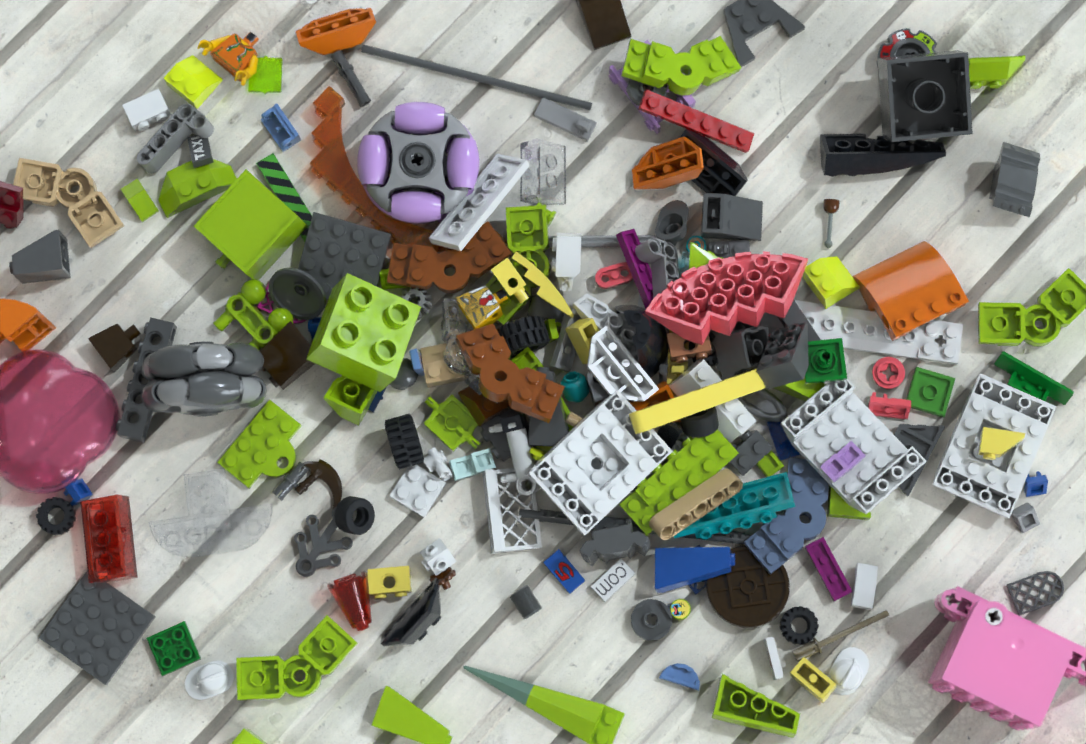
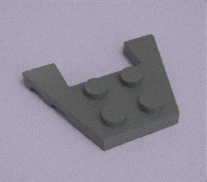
(752, 17)

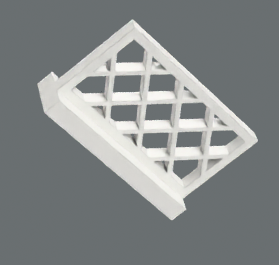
(494, 514)

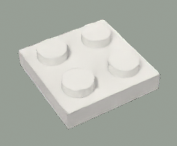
(418, 490)

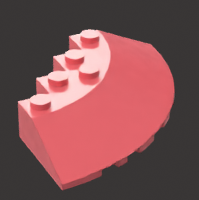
(728, 292)

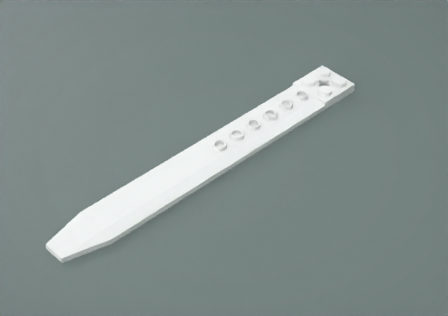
(865, 332)

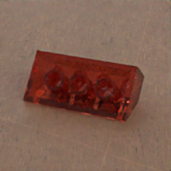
(108, 539)

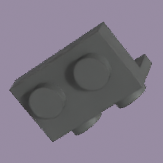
(751, 451)

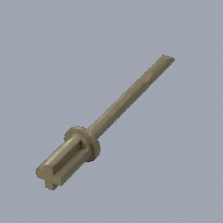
(815, 646)

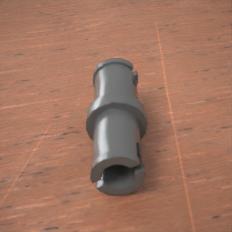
(290, 481)

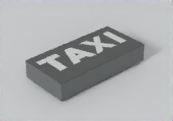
(200, 151)

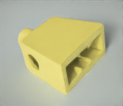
(506, 271)

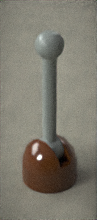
(830, 206)

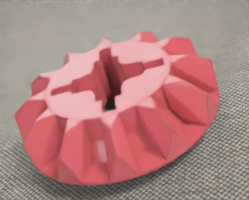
(895, 367)

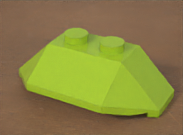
(993, 70)
(190, 185)

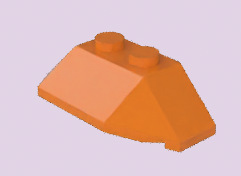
(337, 31)
(668, 165)

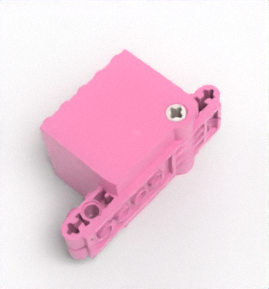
(1002, 660)

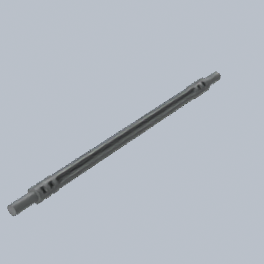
(559, 517)

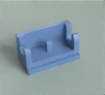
(280, 128)

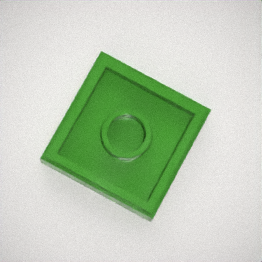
(930, 391)

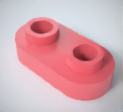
(614, 274)

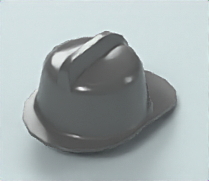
(672, 222)

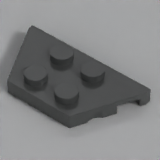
(923, 439)

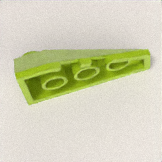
(349, 399)

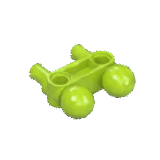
(250, 317)

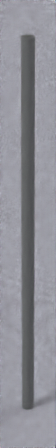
(476, 77)

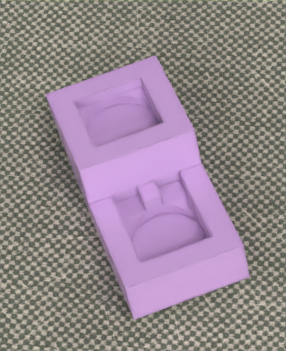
(843, 461)

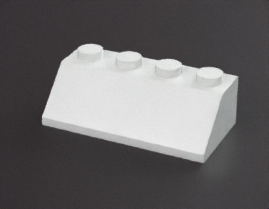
(732, 415)

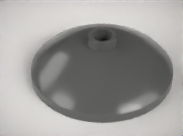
(297, 293)

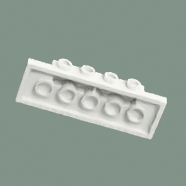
(475, 208)

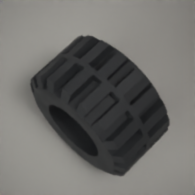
(525, 333)
(404, 441)

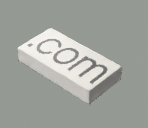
(612, 580)

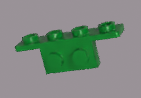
(1032, 381)

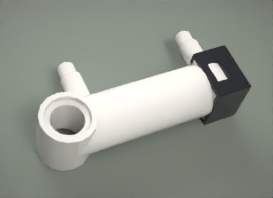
(519, 447)

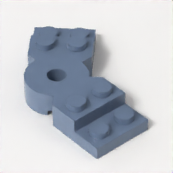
(785, 535)

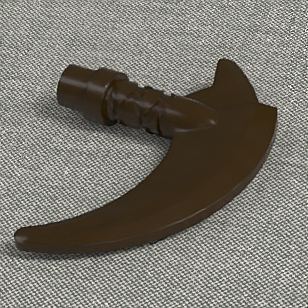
(326, 473)

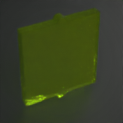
(267, 77)

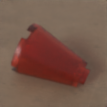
(353, 599)

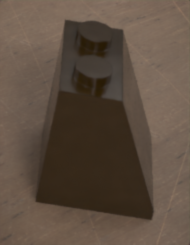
(286, 356)

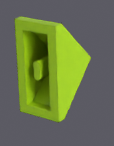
(139, 200)

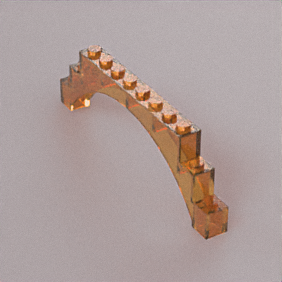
(336, 170)

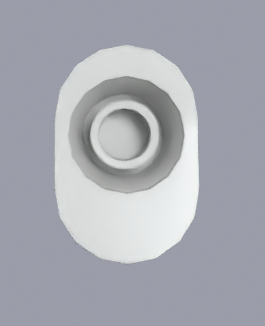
(849, 670)
(209, 680)

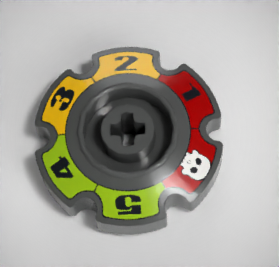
(906, 43)

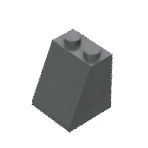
(42, 260)

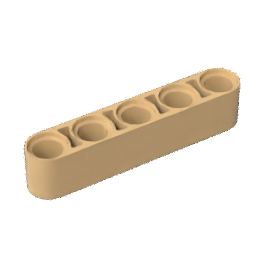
(695, 504)

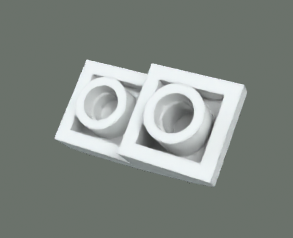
(864, 586)

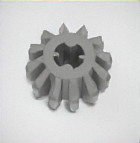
(421, 297)

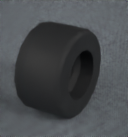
(700, 423)
(344, 515)

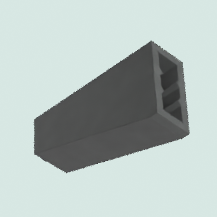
(550, 433)

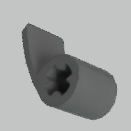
(541, 308)

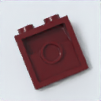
(11, 205)

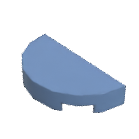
(681, 675)

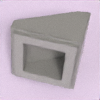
(1025, 517)

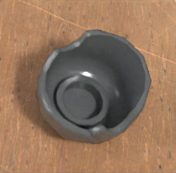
(406, 375)

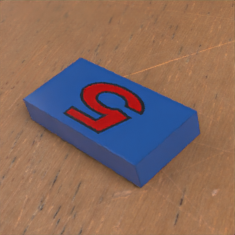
(564, 571)

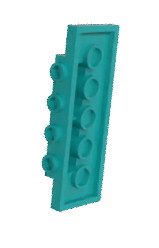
(752, 504)

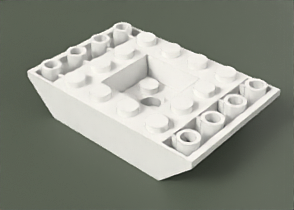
(625, 460)
(998, 481)

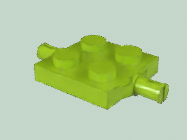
(451, 422)

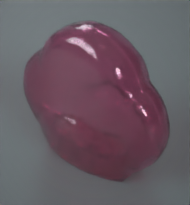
(52, 421)

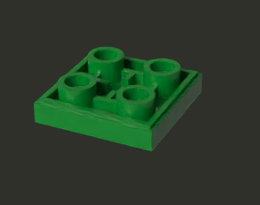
(173, 648)

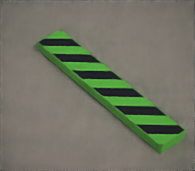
(284, 189)

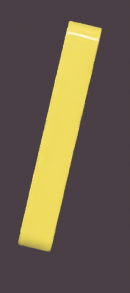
(696, 401)

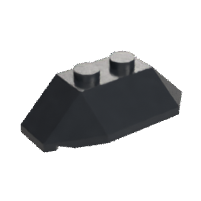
(720, 171)
(416, 619)

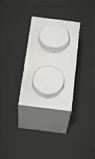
(147, 110)

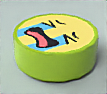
(680, 609)

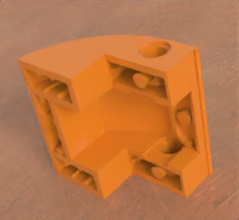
(910, 289)
(23, 324)

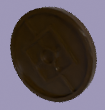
(748, 593)

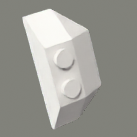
(617, 368)

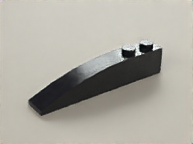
(861, 155)

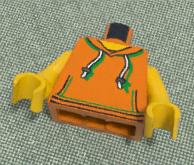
(234, 54)

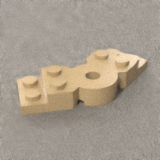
(88, 208)

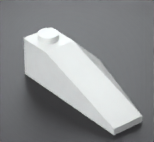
(593, 308)

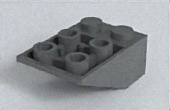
(731, 217)
(785, 356)

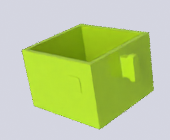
(250, 226)

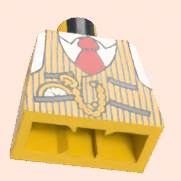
(481, 306)

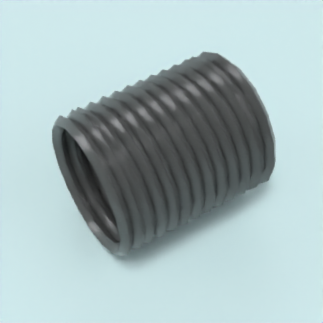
(525, 602)

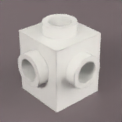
(437, 557)

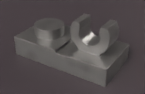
(729, 248)

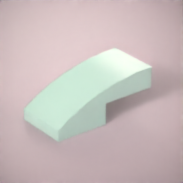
(472, 464)

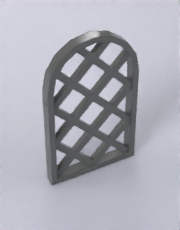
(1014, 598)

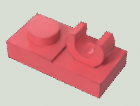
(889, 407)

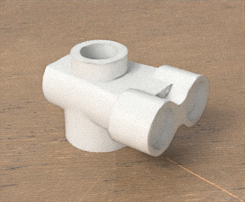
(436, 461)

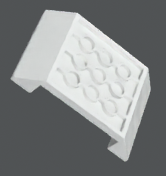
(832, 421)

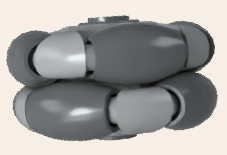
(203, 378)

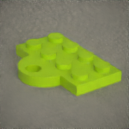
(262, 446)

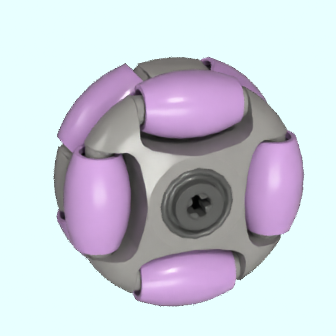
(393, 136)

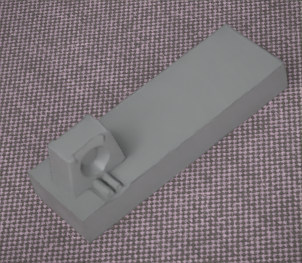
(565, 119)
(565, 351)

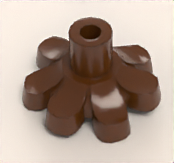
(444, 577)

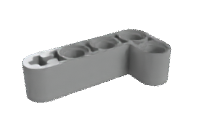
(172, 135)
(663, 261)

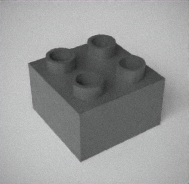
(925, 95)

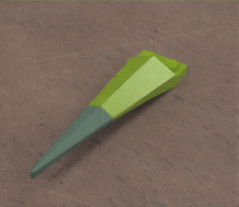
(581, 717)

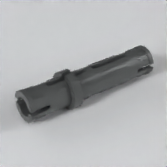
(351, 79)

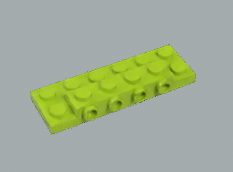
(679, 475)

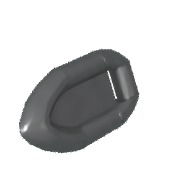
(765, 406)

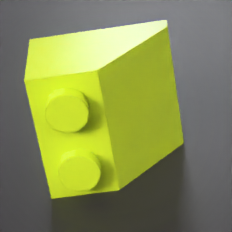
(192, 80)
(829, 280)

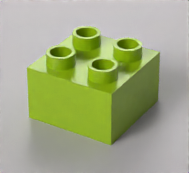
(363, 332)

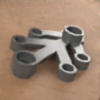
(319, 545)

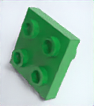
(825, 361)

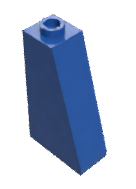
(690, 565)

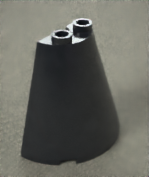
(649, 338)

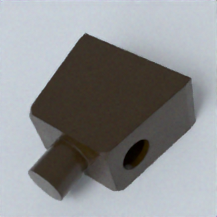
(115, 345)

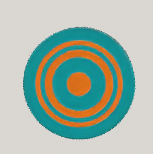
(700, 242)

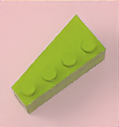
(752, 709)

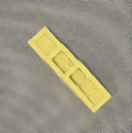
(547, 289)

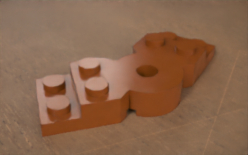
(422, 266)
(524, 388)

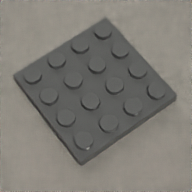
(341, 248)
(97, 628)

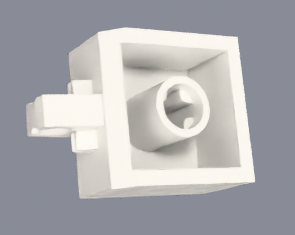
(567, 259)

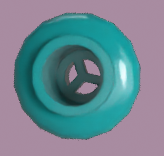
(575, 387)

